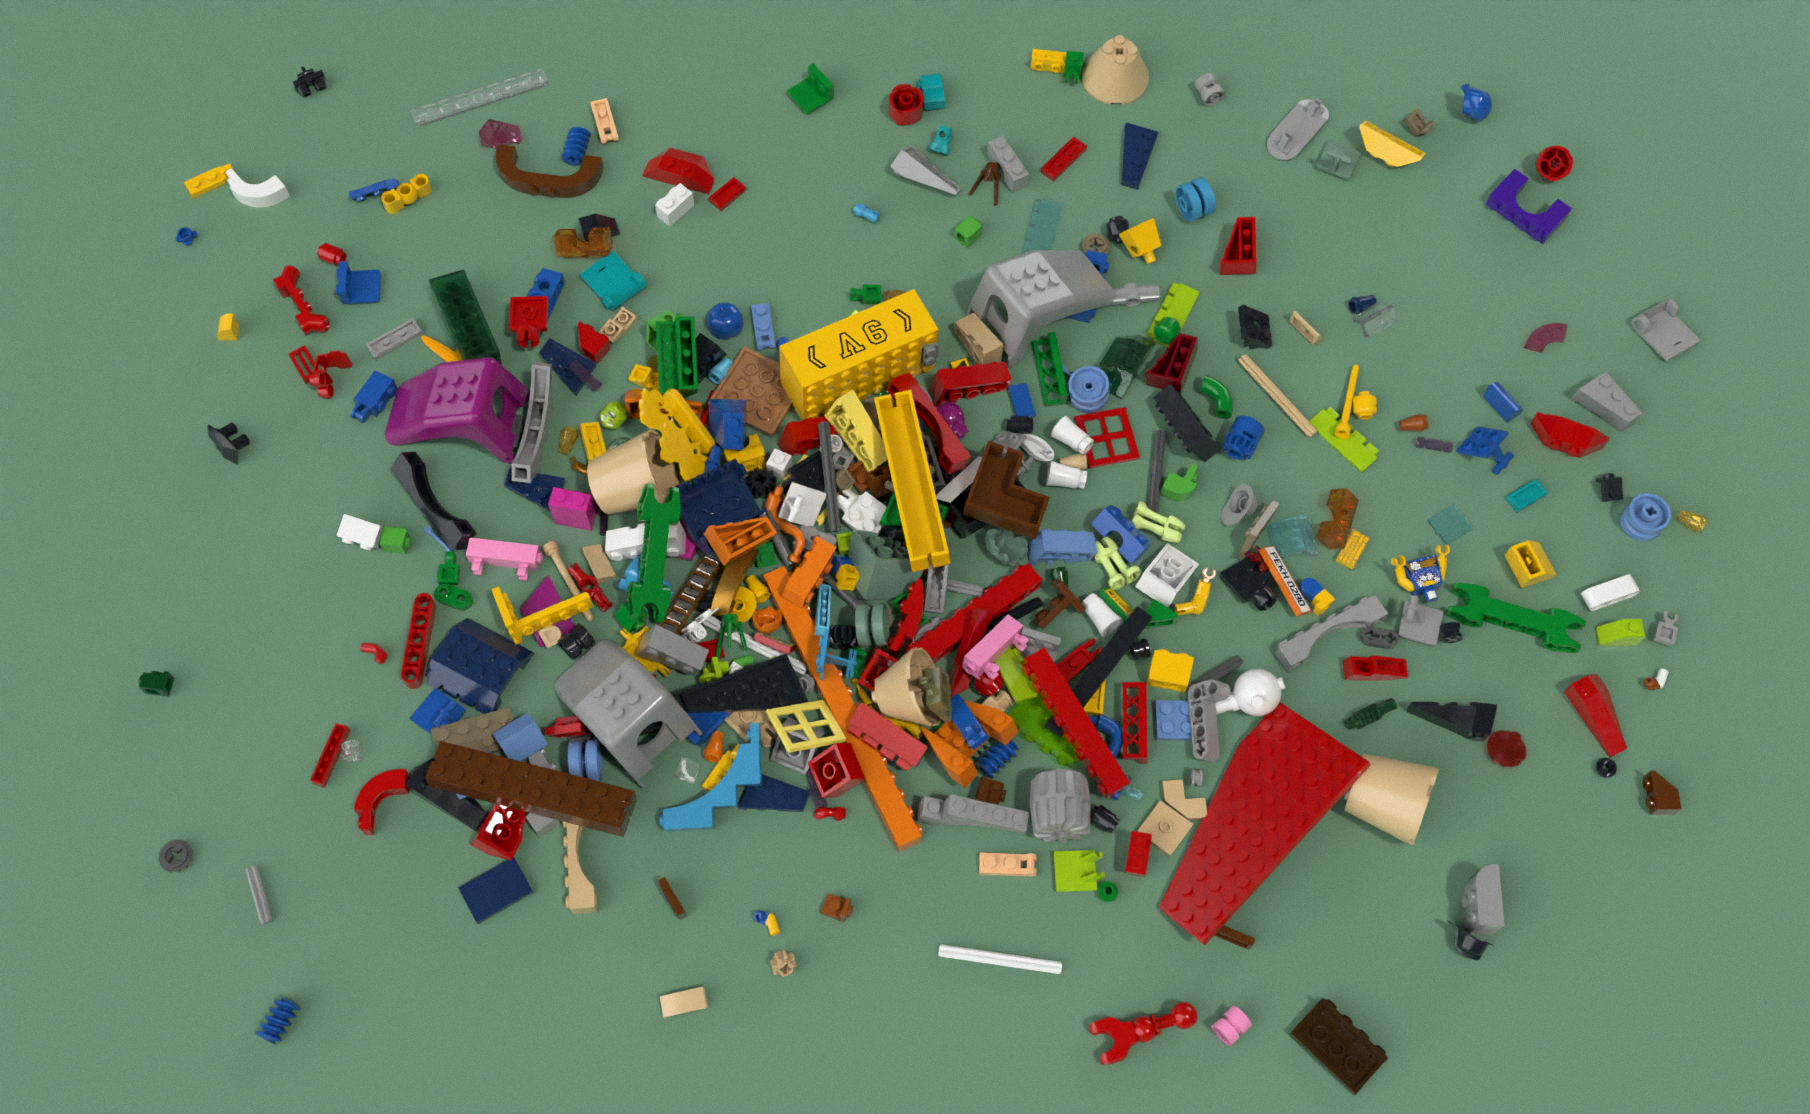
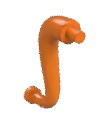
(773, 504)

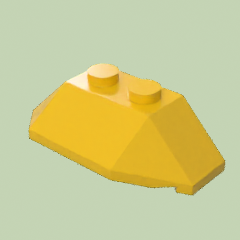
(1388, 147)

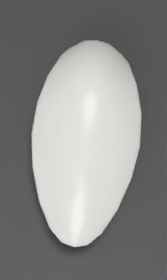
(1037, 448)

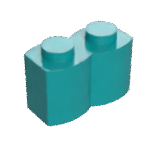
(932, 91)

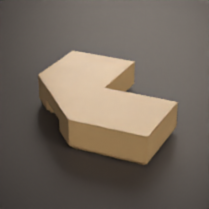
(1174, 797)

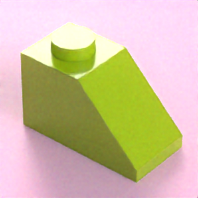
(1621, 633)

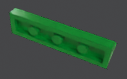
(1056, 367)

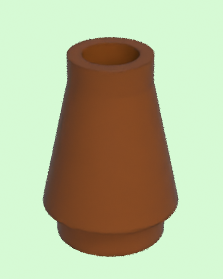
(1415, 423)

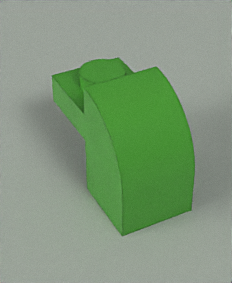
(1180, 488)

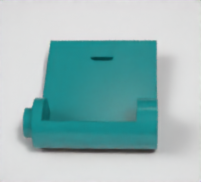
(613, 281)

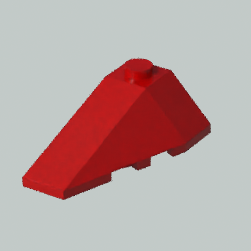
(875, 666)
(1596, 709)
(500, 832)

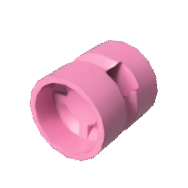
(1228, 1028)

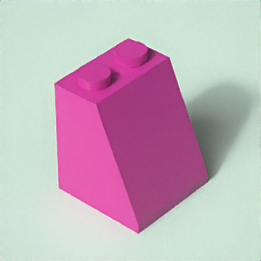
(573, 508)

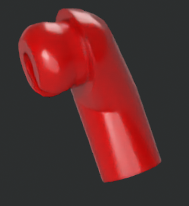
(380, 654)

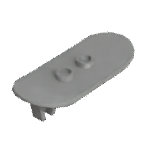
(1297, 129)

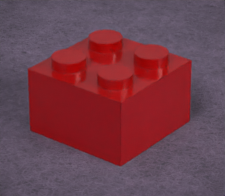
(836, 770)

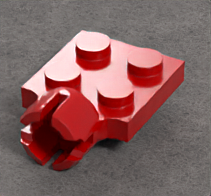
(528, 318)

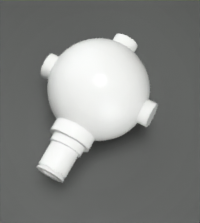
(1254, 692)

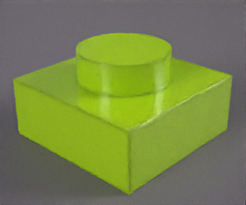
(843, 542)

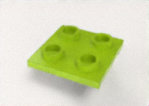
(1076, 870)

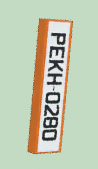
(1285, 581)

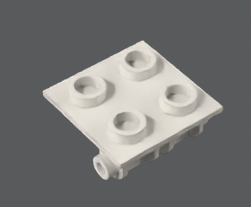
(695, 631)

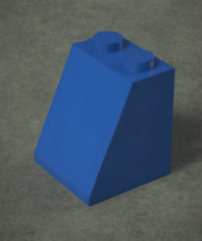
(728, 422)

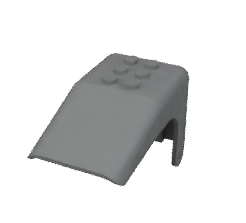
(1036, 292)
(618, 701)

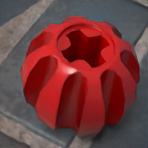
(987, 686)

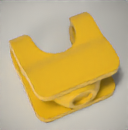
(750, 456)

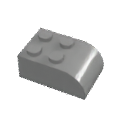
(1484, 902)

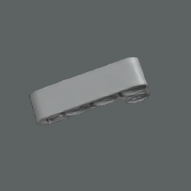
(1204, 719)

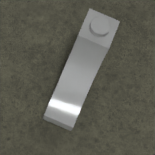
(936, 587)

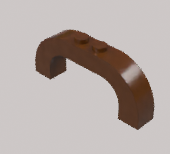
(546, 184)

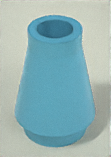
(720, 371)

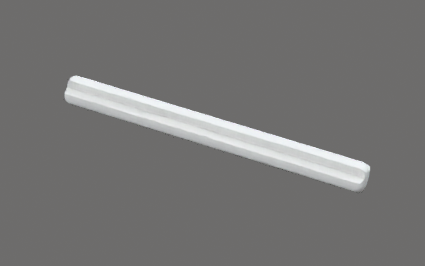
(798, 666)
(1000, 959)

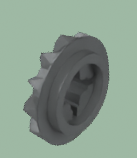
(166, 857)

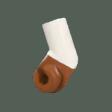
(1658, 682)

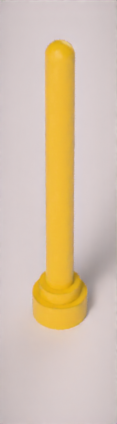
(1343, 429)

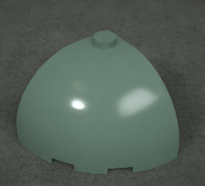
(881, 565)

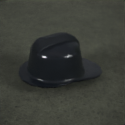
(1468, 944)

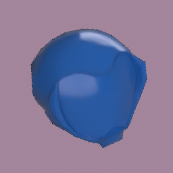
(1476, 103)

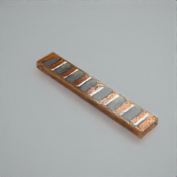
(691, 593)

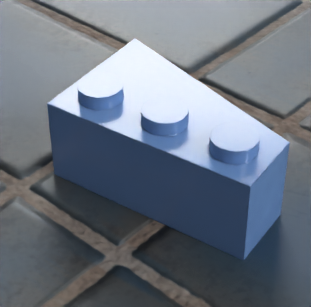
(1061, 545)

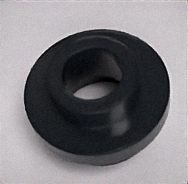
(1610, 764)

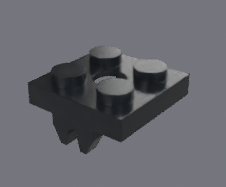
(1249, 331)

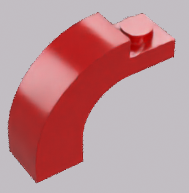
(374, 792)

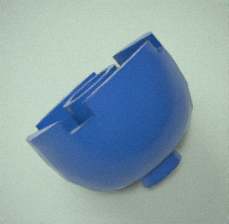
(724, 321)

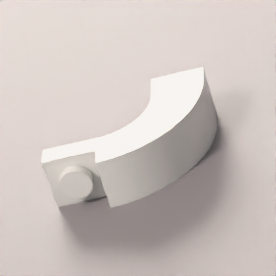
(257, 195)

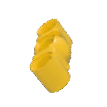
(406, 193)

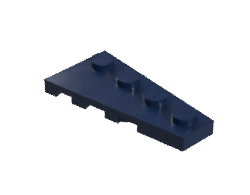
(1136, 153)

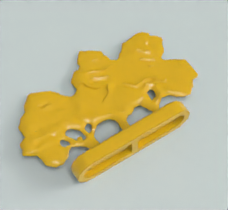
(675, 440)

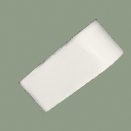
(1610, 592)

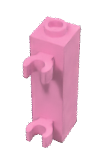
(503, 554)
(992, 646)

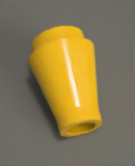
(758, 588)

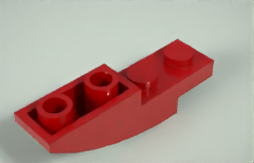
(912, 613)

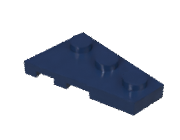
(561, 358)
(538, 490)
(775, 796)

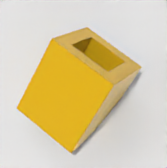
(228, 327)

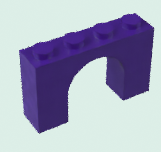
(1538, 226)

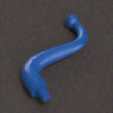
(1115, 732)

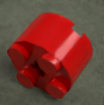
(905, 104)

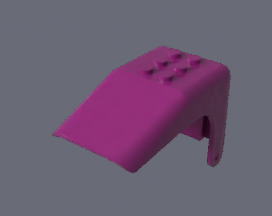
(458, 402)

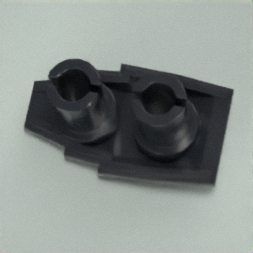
(228, 448)

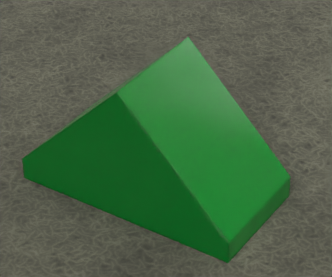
(1161, 615)

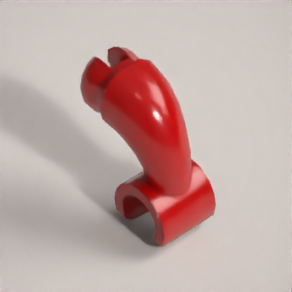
(823, 812)

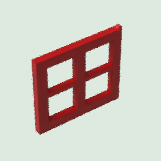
(1107, 437)

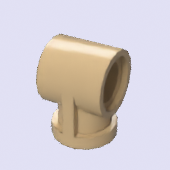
(1000, 702)

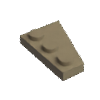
(1259, 525)

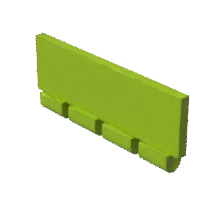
(1175, 305)
(1351, 448)
(1013, 676)

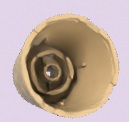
(623, 471)
(1392, 796)

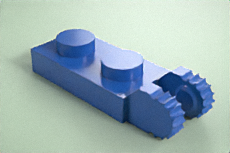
(376, 189)

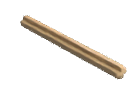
(1277, 395)

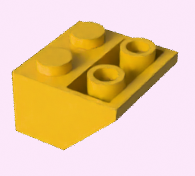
(1529, 563)
(1169, 670)

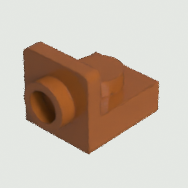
(859, 474)
(837, 907)

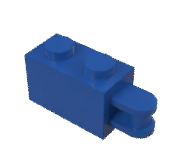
(373, 396)

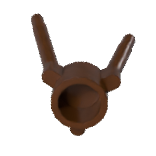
(989, 173)

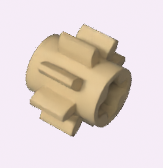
(783, 963)

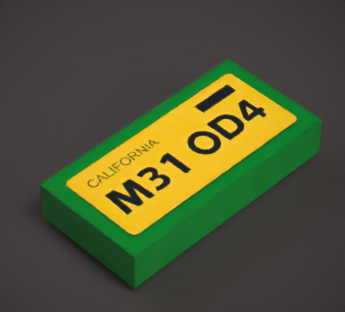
(1116, 602)

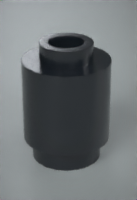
(1020, 424)
(1104, 818)

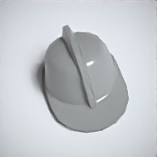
(1240, 505)

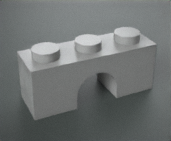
(1003, 155)

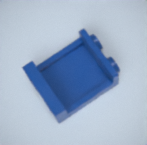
(707, 724)

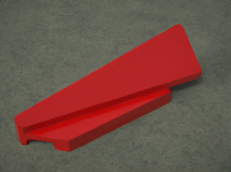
(972, 635)

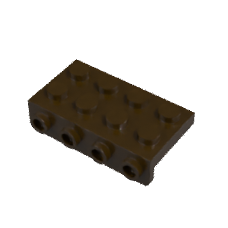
(1339, 1045)

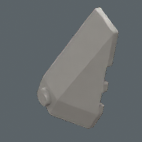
(914, 166)

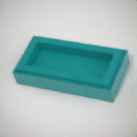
(1526, 495)

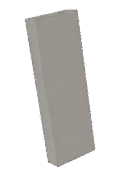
(394, 338)

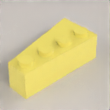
(857, 430)

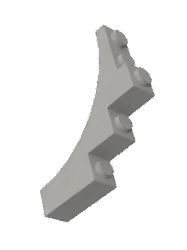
(535, 434)

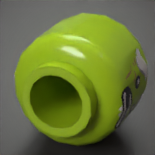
(613, 415)

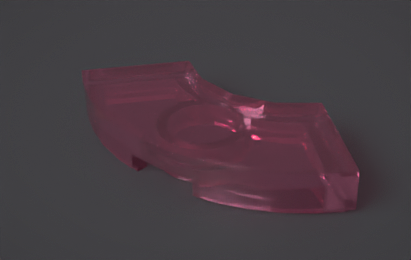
(1545, 335)

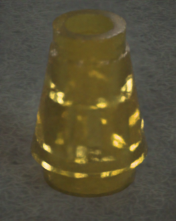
(567, 439)
(1693, 520)

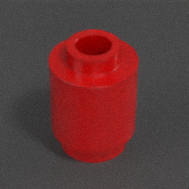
(331, 254)

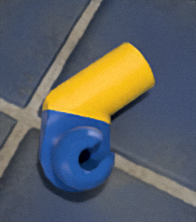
(768, 919)

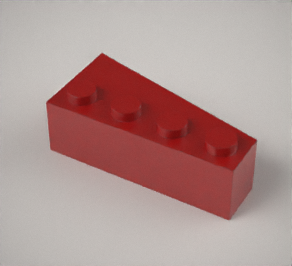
(968, 382)

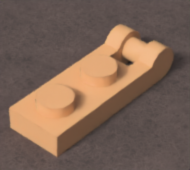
(604, 120)
(1007, 864)

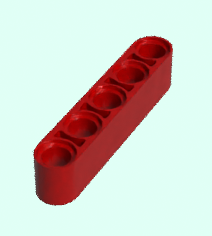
(418, 649)

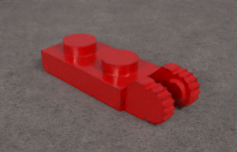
(1078, 660)

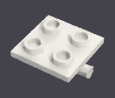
(802, 504)

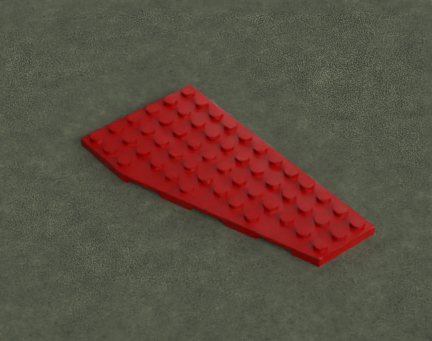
(1265, 805)

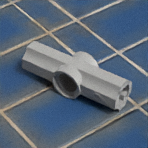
(1132, 294)

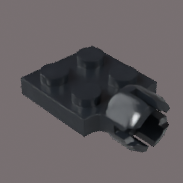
(807, 473)
(1250, 584)

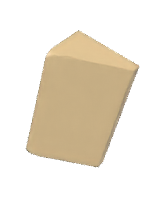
(1305, 328)
(598, 563)

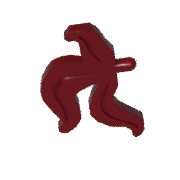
(1257, 558)

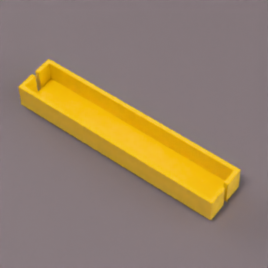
(912, 481)

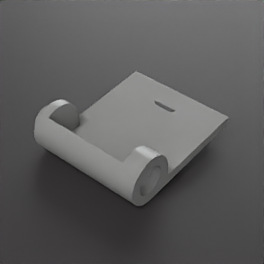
(1664, 330)

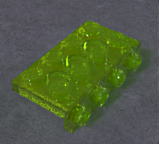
(1030, 720)

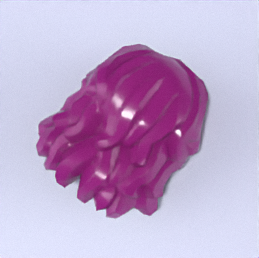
(955, 418)

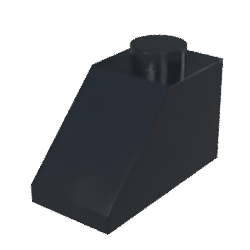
(597, 221)

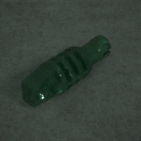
(1369, 714)

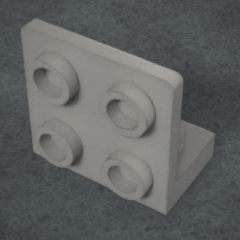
(1039, 640)

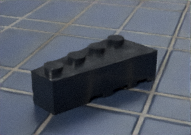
(1186, 423)

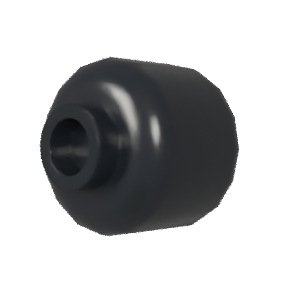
(1115, 226)

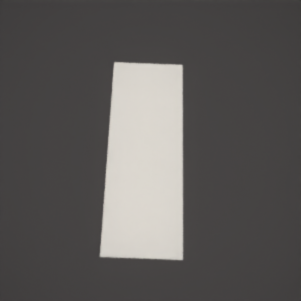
(960, 482)

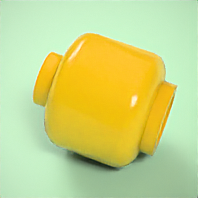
(1364, 405)

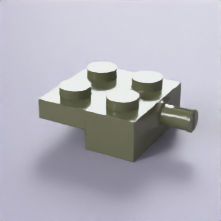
(938, 693)

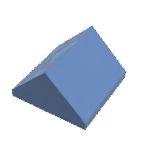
(520, 738)

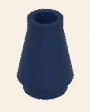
(1361, 303)

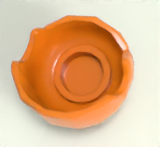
(767, 619)

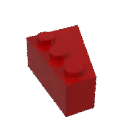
(802, 436)

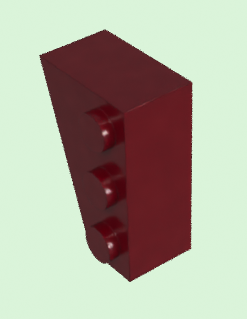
(1174, 363)

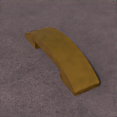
(730, 583)

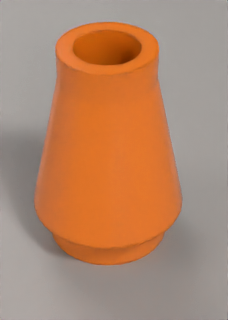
(714, 748)

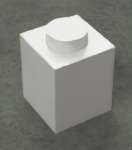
(779, 463)

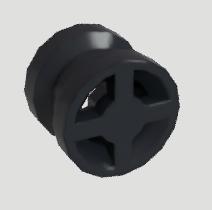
(1451, 632)
(1140, 649)

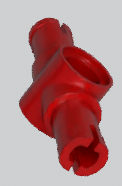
(584, 580)

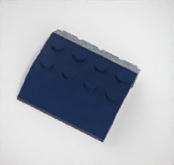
(716, 501)
(476, 665)

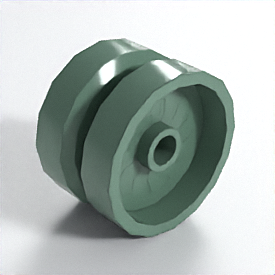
(872, 625)

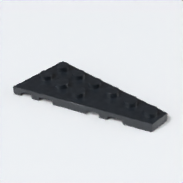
(751, 689)

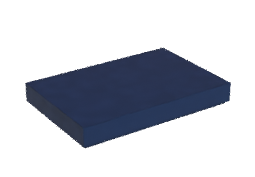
(495, 890)

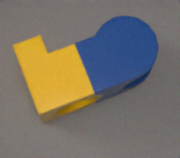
(845, 573)
(1316, 595)

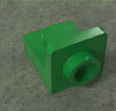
(861, 660)

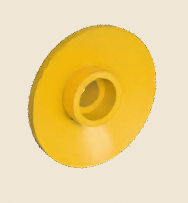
(748, 600)

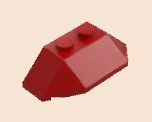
(681, 167)
(1567, 435)

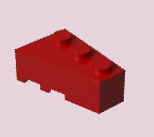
(1241, 249)

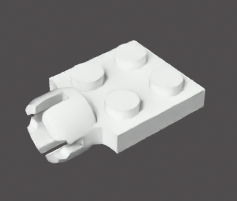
(861, 511)

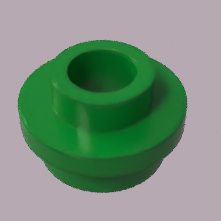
(1107, 897)

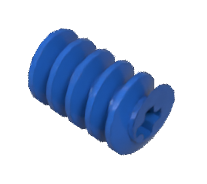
(576, 145)
(995, 757)
(278, 1020)

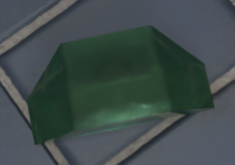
(1124, 362)

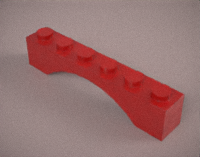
(951, 452)

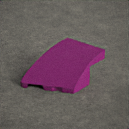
(542, 598)

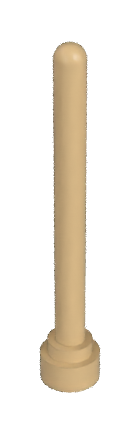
(552, 550)

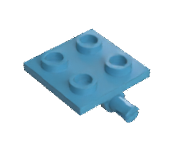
(824, 658)

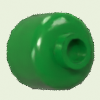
(1167, 329)

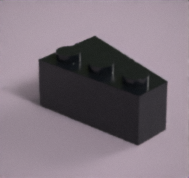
(707, 355)

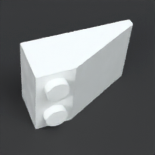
(1166, 575)

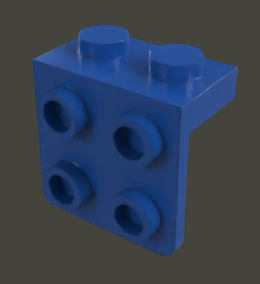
(358, 286)

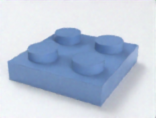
(1172, 720)

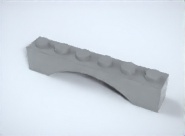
(1363, 615)

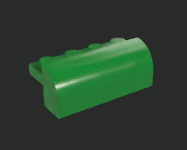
(677, 356)

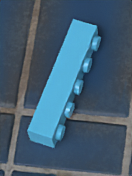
(823, 609)

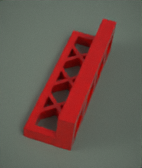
(1142, 725)

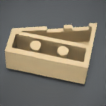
(979, 340)

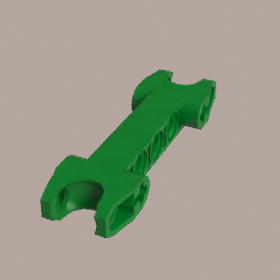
(652, 565)
(1548, 627)

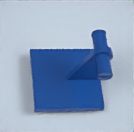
(1484, 443)
(437, 711)

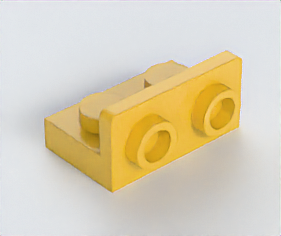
(1048, 60)

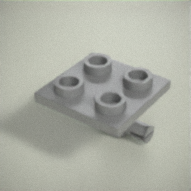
(1013, 441)
(1420, 623)

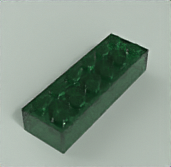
(463, 317)

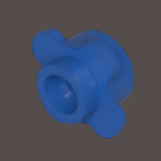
(182, 233)

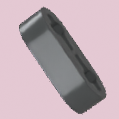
(1379, 638)

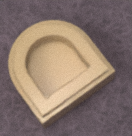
(550, 635)

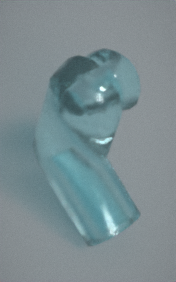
(1130, 792)

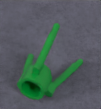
(730, 625)

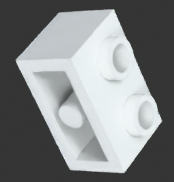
(674, 204)
(360, 531)

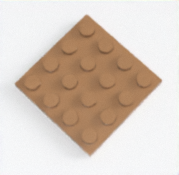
(759, 383)

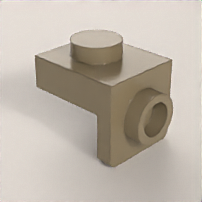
(1418, 124)

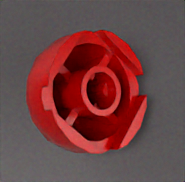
(1554, 163)

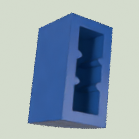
(1502, 401)

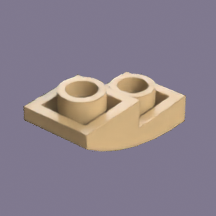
(619, 325)
(683, 1002)

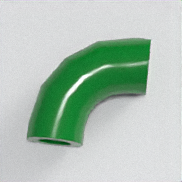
(1220, 395)

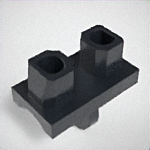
(307, 79)

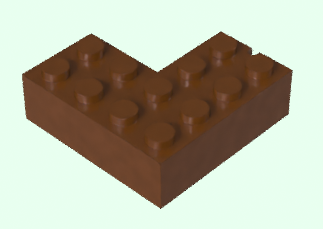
(998, 500)

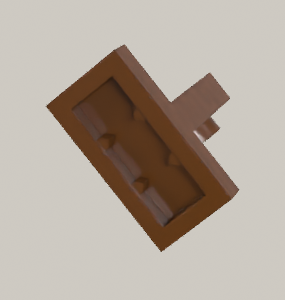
(1058, 604)

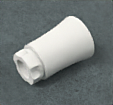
(1072, 435)
(1065, 476)
(1102, 615)

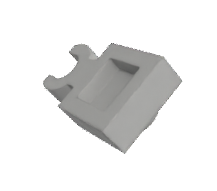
(1665, 631)

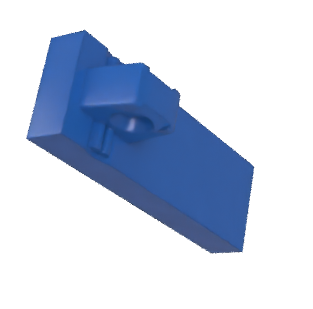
(967, 722)

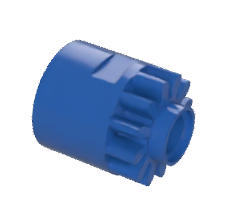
(1243, 437)

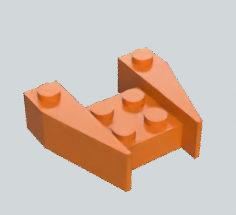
(955, 751)

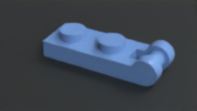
(763, 326)

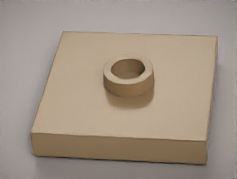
(1166, 827)

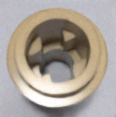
(1075, 461)

